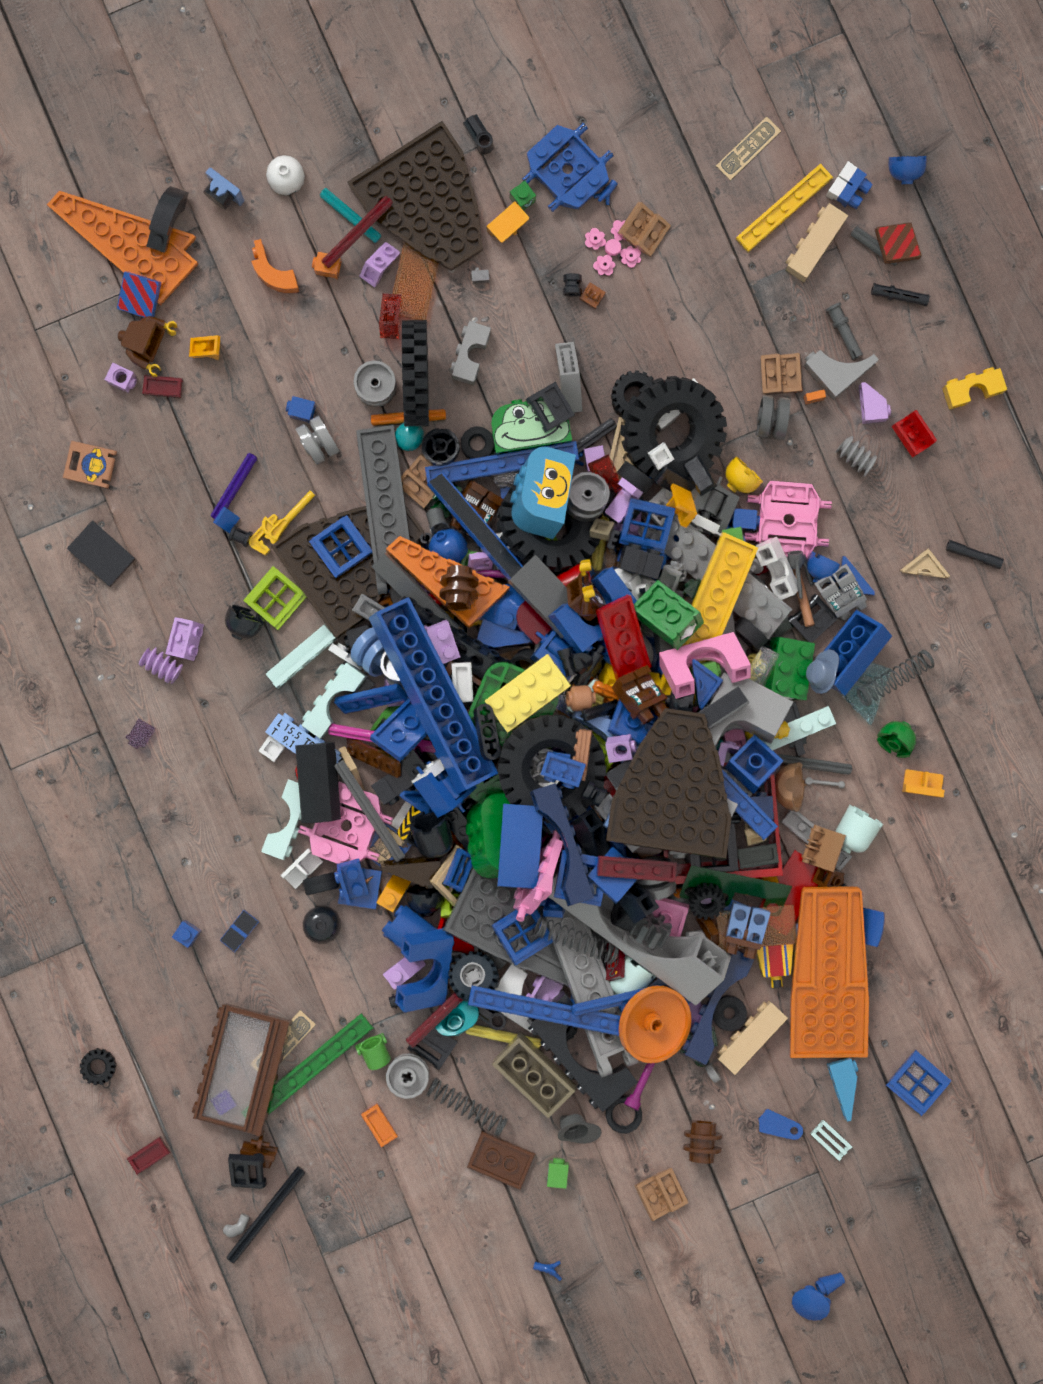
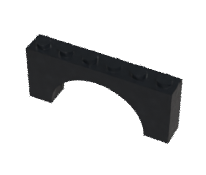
(601, 1090)

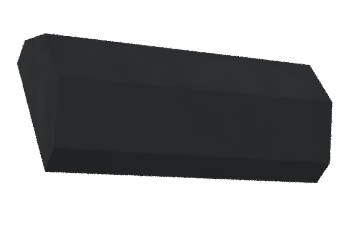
(318, 782)

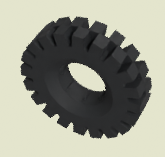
(415, 373)
(661, 398)
(556, 555)
(535, 736)

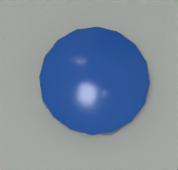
(811, 1303)

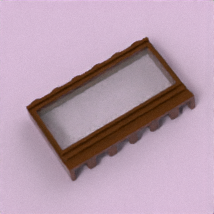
(241, 1069)

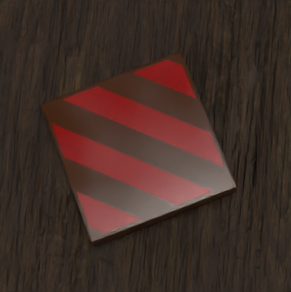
(898, 243)

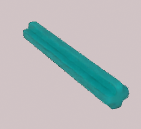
(348, 213)

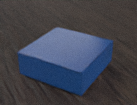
(226, 519)

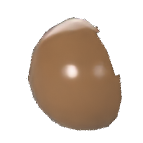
(790, 786)

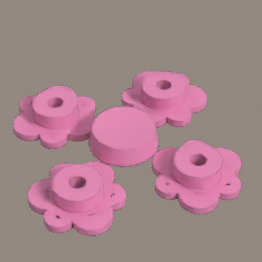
(612, 248)

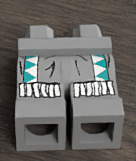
(845, 598)

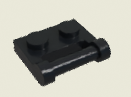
(555, 403)
(822, 619)
(440, 1043)
(241, 1173)

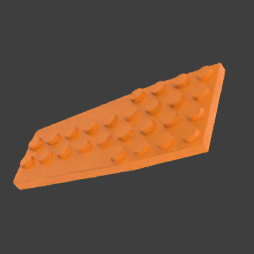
(830, 976)

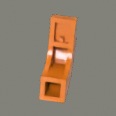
(275, 279)

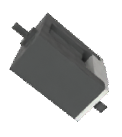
(716, 505)

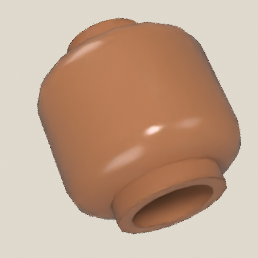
(580, 698)

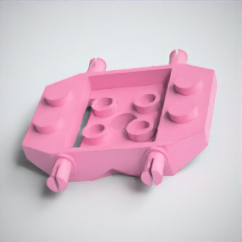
(804, 515)
(359, 835)
(529, 899)

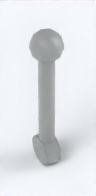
(809, 780)

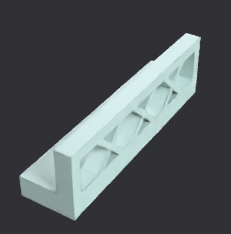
(301, 656)

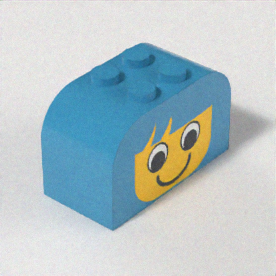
(543, 491)

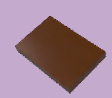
(501, 1160)

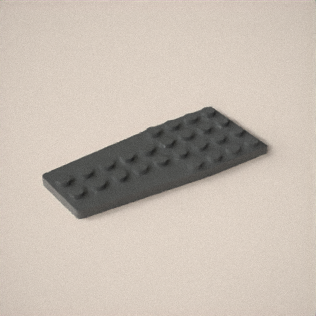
(484, 904)

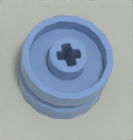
(368, 652)

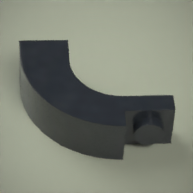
(166, 212)

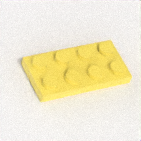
(528, 693)

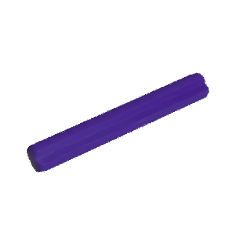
(235, 484)

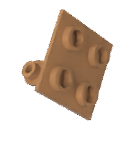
(823, 848)

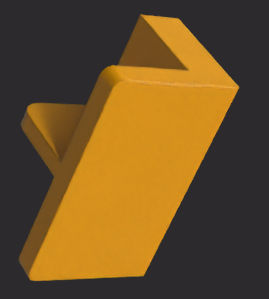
(507, 222)
(683, 504)
(923, 783)

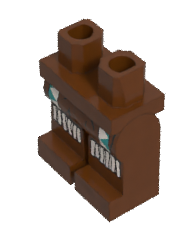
(481, 500)
(640, 694)

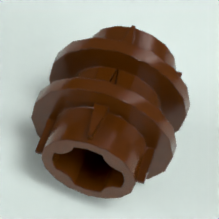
(459, 587)
(702, 1141)

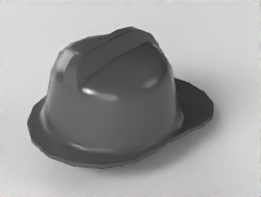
(577, 1130)

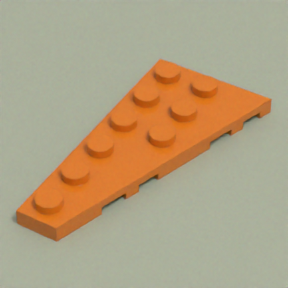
(429, 567)

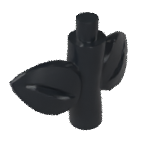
(587, 665)

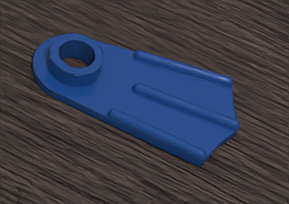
(778, 1125)

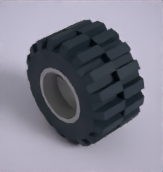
(475, 971)

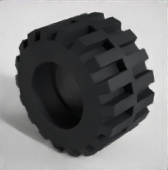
(622, 384)

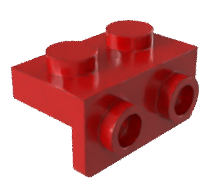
(914, 433)

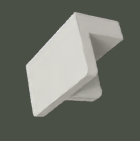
(302, 868)

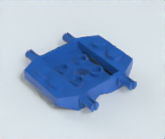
(576, 155)

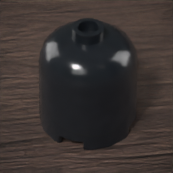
(431, 834)

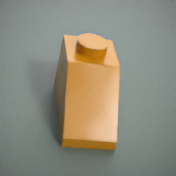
(393, 893)

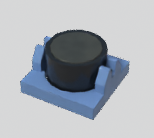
(221, 190)

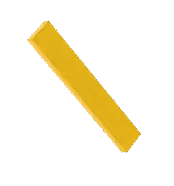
(784, 208)

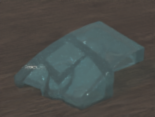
(868, 712)

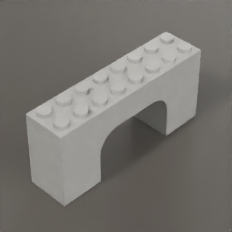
(760, 717)

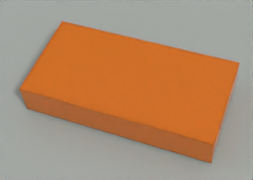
(379, 1125)

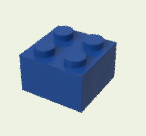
(754, 764)

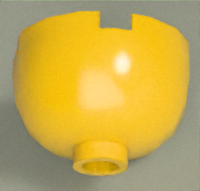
(741, 477)

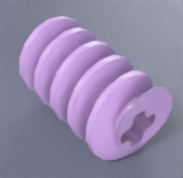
(160, 665)

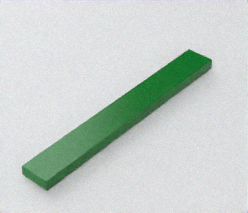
(319, 1060)

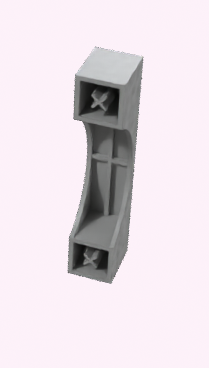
(686, 964)

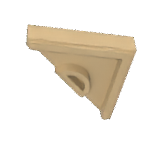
(925, 565)
(351, 765)

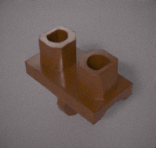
(259, 1146)

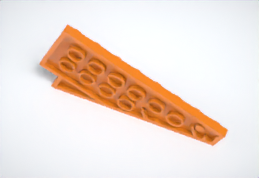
(124, 241)

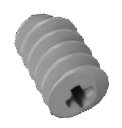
(857, 455)

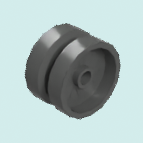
(773, 417)

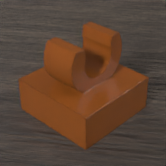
(592, 295)

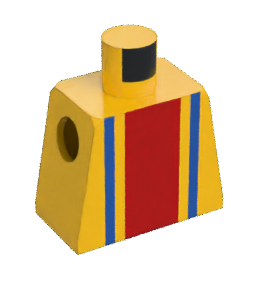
(775, 963)

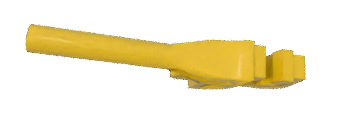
(274, 528)

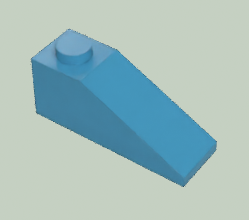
(844, 1082)

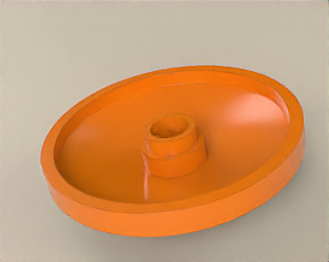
(655, 1024)

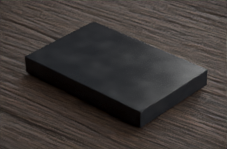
(101, 553)

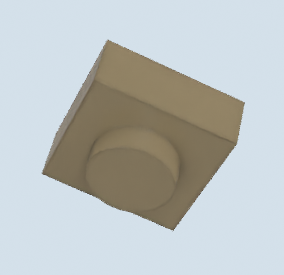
(601, 529)

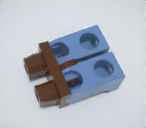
(746, 935)

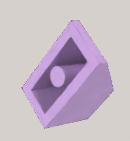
(873, 405)
(402, 971)

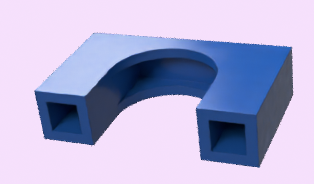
(575, 631)
(432, 989)

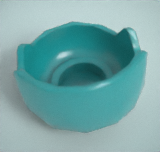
(409, 437)

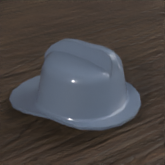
(823, 671)

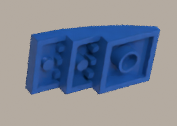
(519, 846)

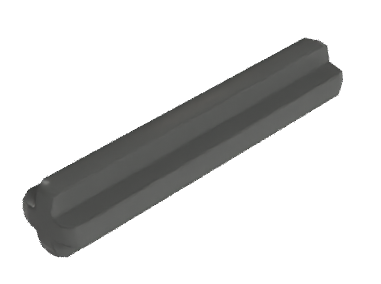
(867, 240)

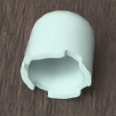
(858, 828)
(634, 978)

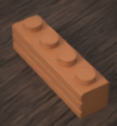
(583, 748)

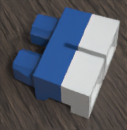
(846, 185)

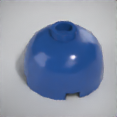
(907, 168)
(449, 544)
(822, 567)

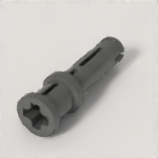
(840, 322)

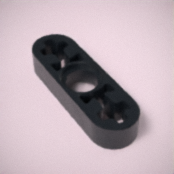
(494, 735)

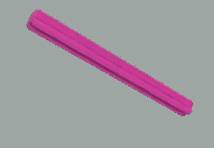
(364, 735)

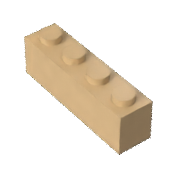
(816, 243)
(751, 1037)

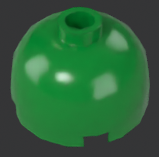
(897, 737)

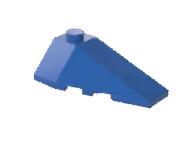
(505, 609)

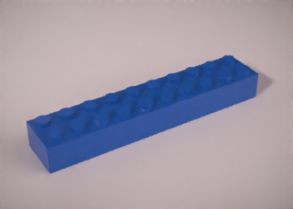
(432, 694)

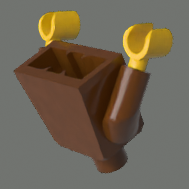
(143, 340)
(582, 594)

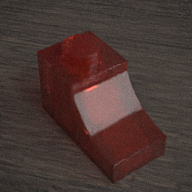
(390, 316)
(605, 468)

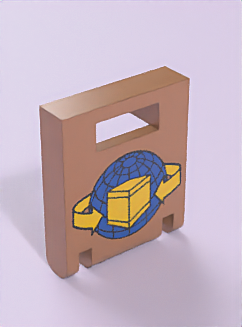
(92, 465)

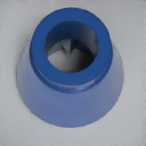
(829, 1283)

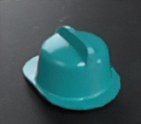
(458, 1020)

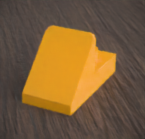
(205, 347)

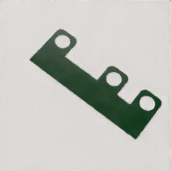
(733, 883)

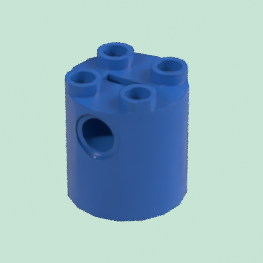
(405, 923)

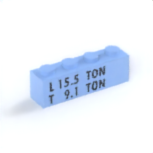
(290, 734)

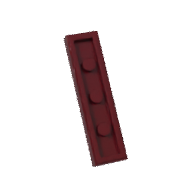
(636, 869)

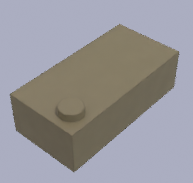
(534, 1075)

